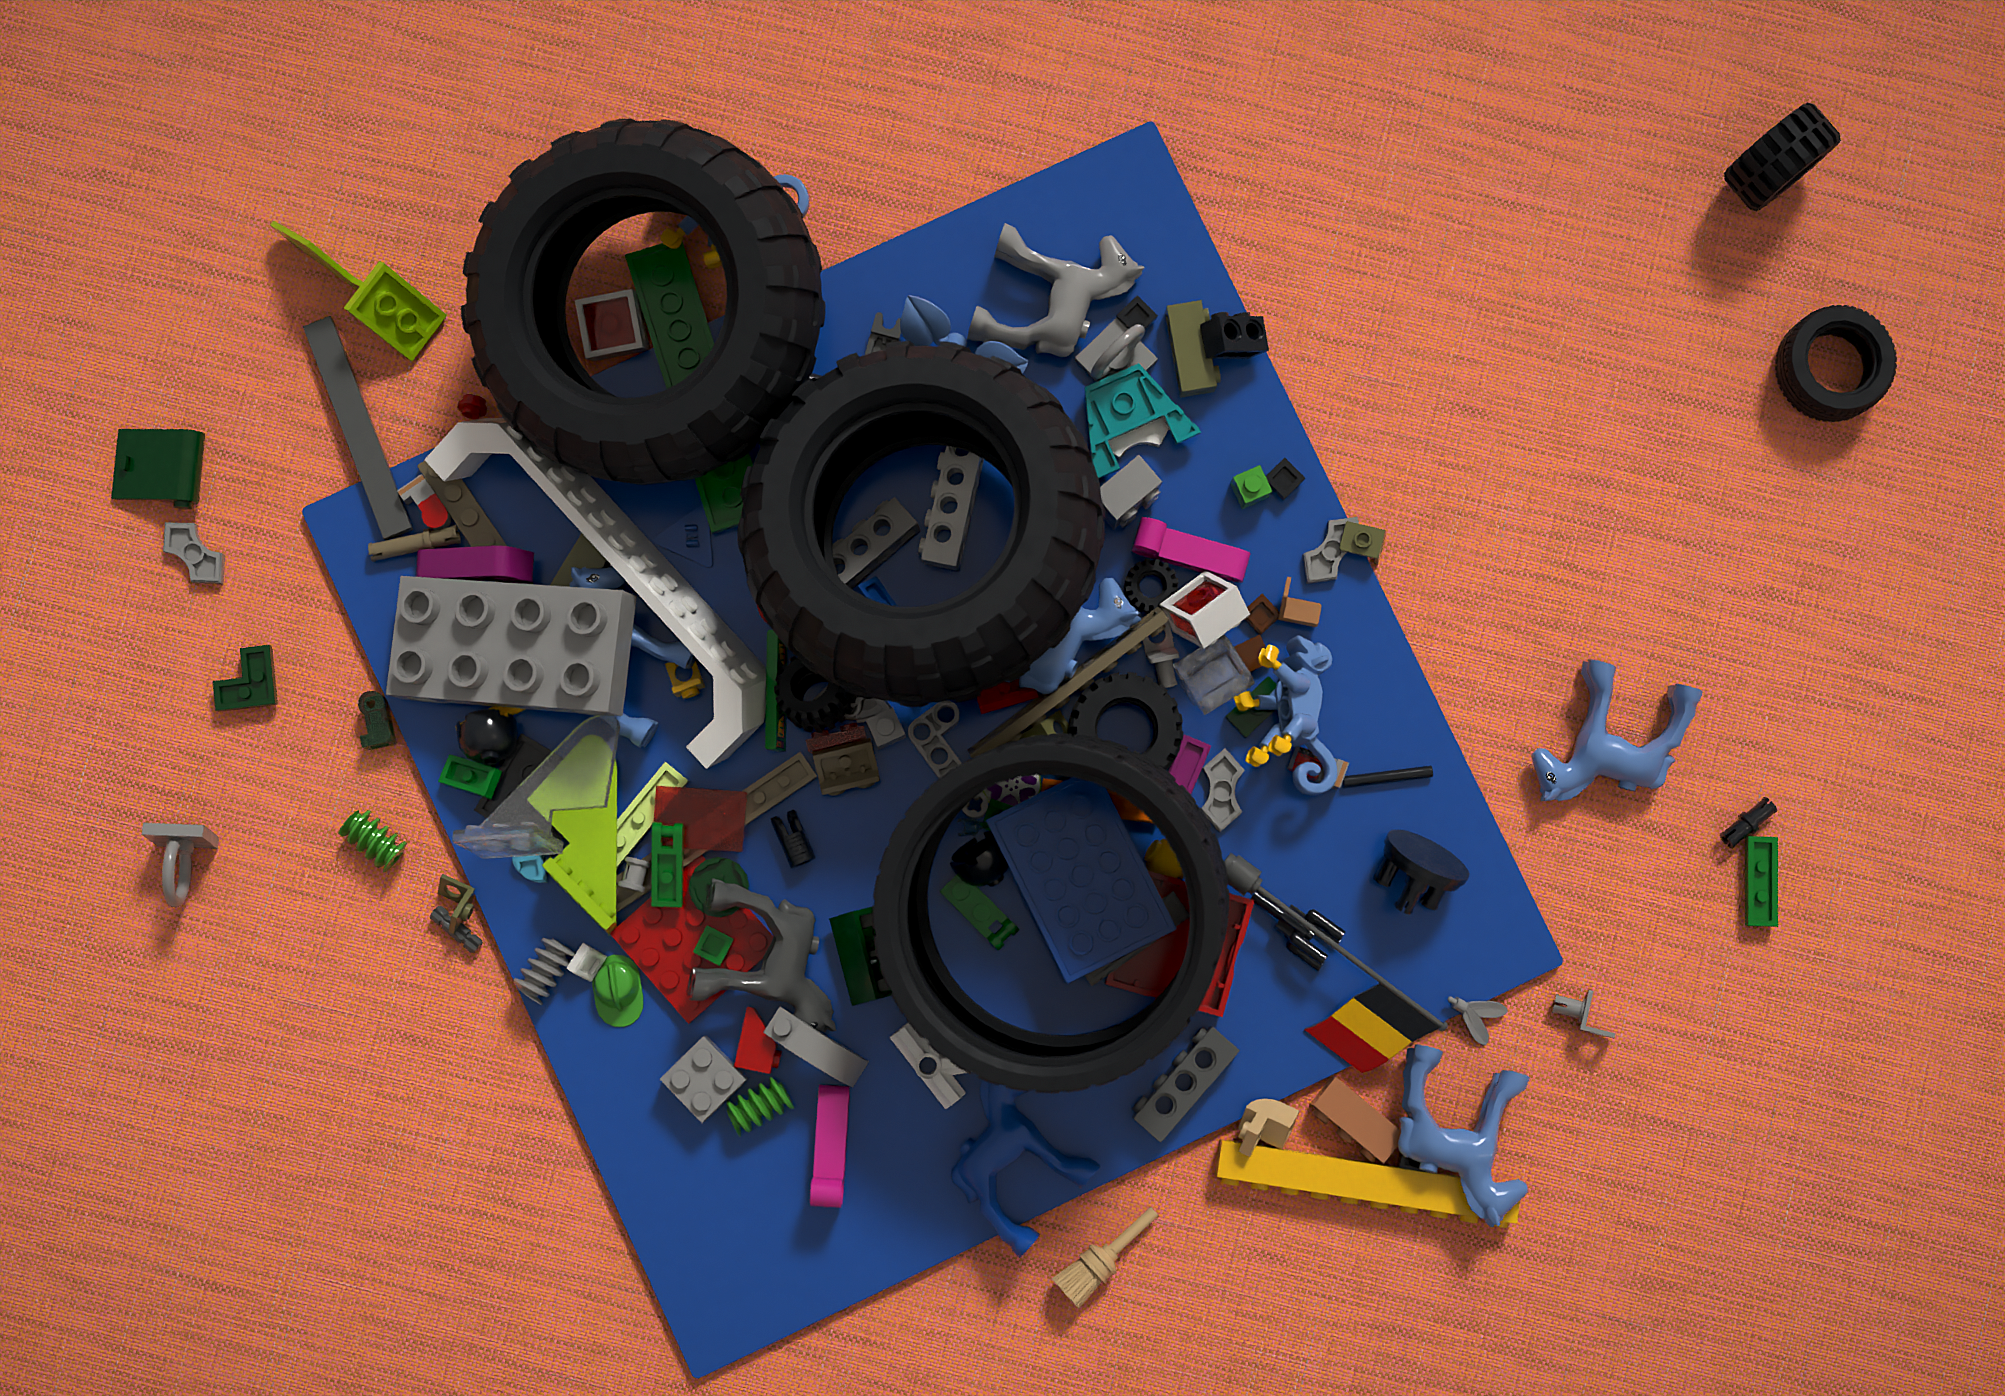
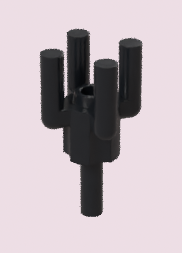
(1299, 935)

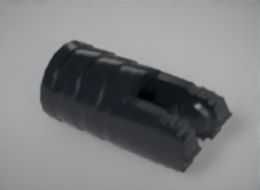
(795, 846)

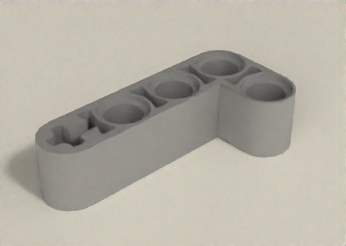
(936, 741)

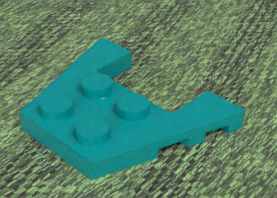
(1124, 404)

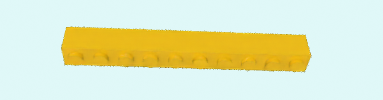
(1348, 1179)

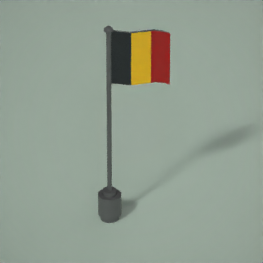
(1370, 1024)

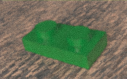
(470, 776)

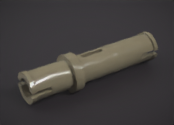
(412, 543)

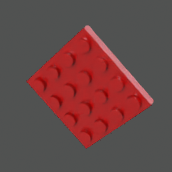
(664, 942)

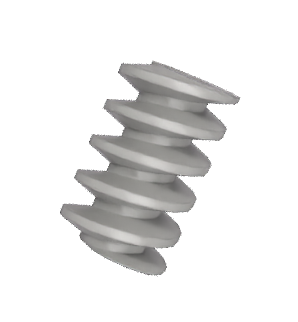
(543, 969)

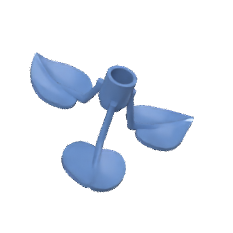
(925, 323)

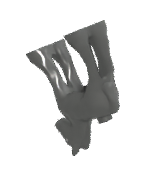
(783, 964)

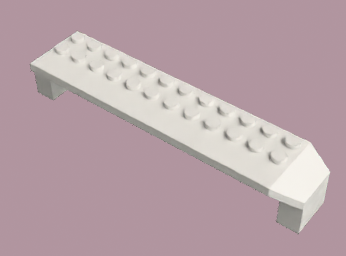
(736, 671)

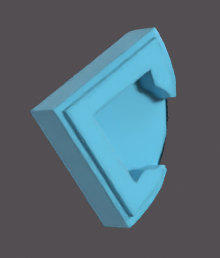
(531, 868)

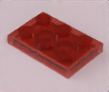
(709, 816)

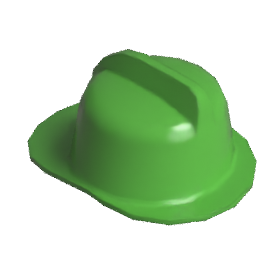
(618, 991)

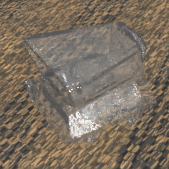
(1213, 675)

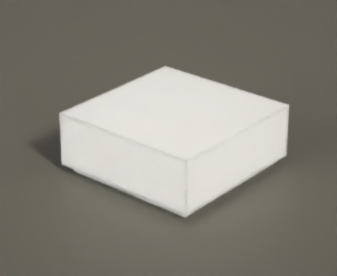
(586, 962)

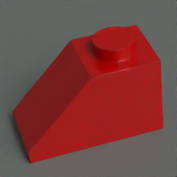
(755, 1048)

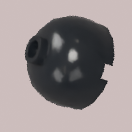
(487, 736)
(980, 862)

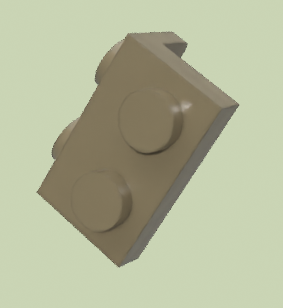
(846, 767)

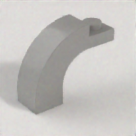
(816, 1047)

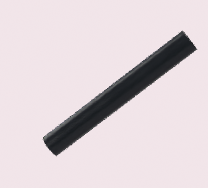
(1388, 776)

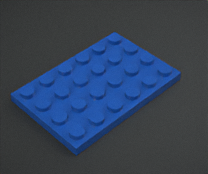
(1081, 876)

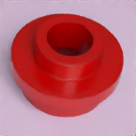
(472, 406)

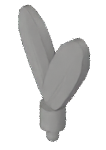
(1472, 1012)

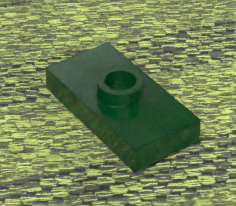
(1249, 720)

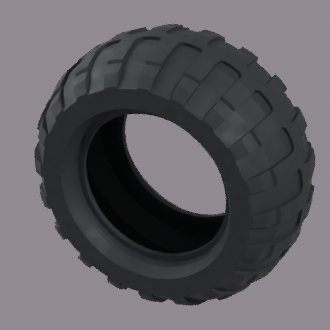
(523, 279)
(898, 403)

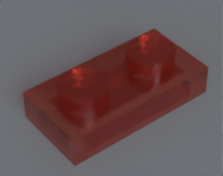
(823, 740)

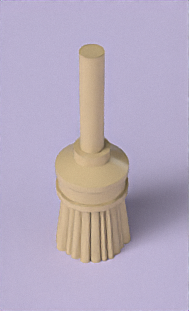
(1098, 1263)

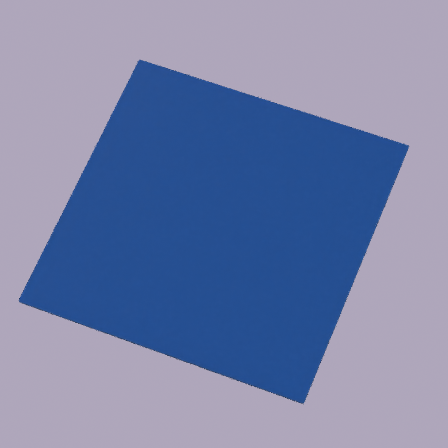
(730, 1215)

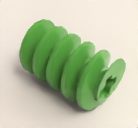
(372, 839)
(758, 1105)

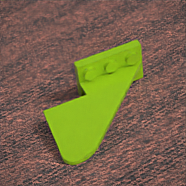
(382, 301)
(590, 861)

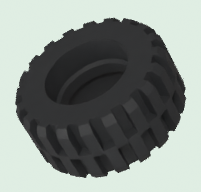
(1782, 156)
(1140, 692)

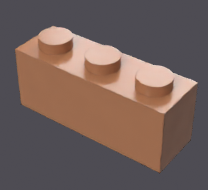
(1356, 1120)

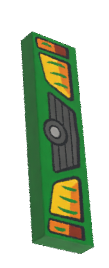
(775, 718)

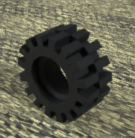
(1143, 569)

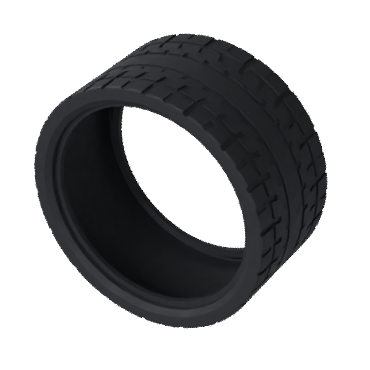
(962, 1028)

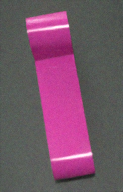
(1189, 551)
(830, 1146)

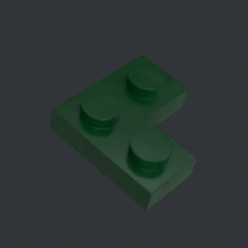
(255, 687)

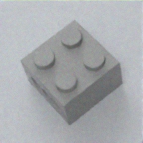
(1128, 491)
(703, 1079)

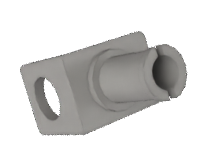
(1162, 656)
(1579, 1010)

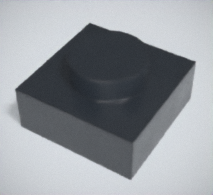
(1137, 313)
(1284, 478)

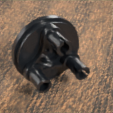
(1427, 866)

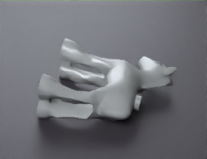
(1069, 298)

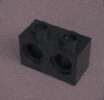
(1234, 336)

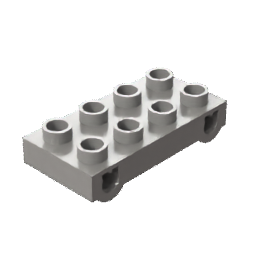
(511, 645)

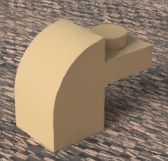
(1268, 1122)

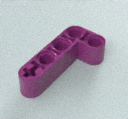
(477, 564)

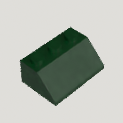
(858, 956)

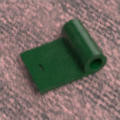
(159, 465)

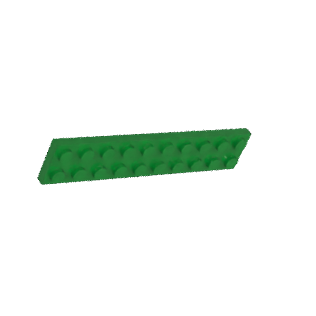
(681, 344)

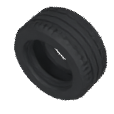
(1871, 343)

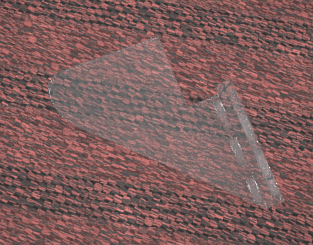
(568, 779)

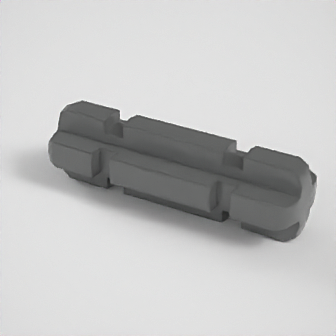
(462, 934)

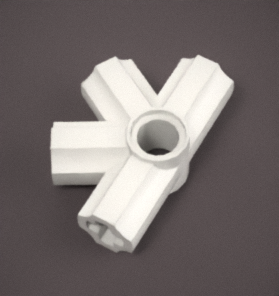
(939, 1081)

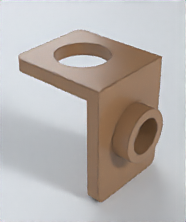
(1298, 610)

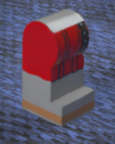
(433, 510)
(1304, 755)

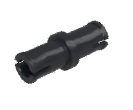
(1748, 822)

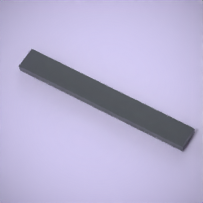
(358, 428)

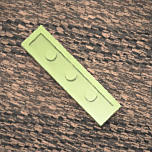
(639, 815)

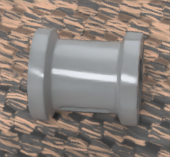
(634, 874)

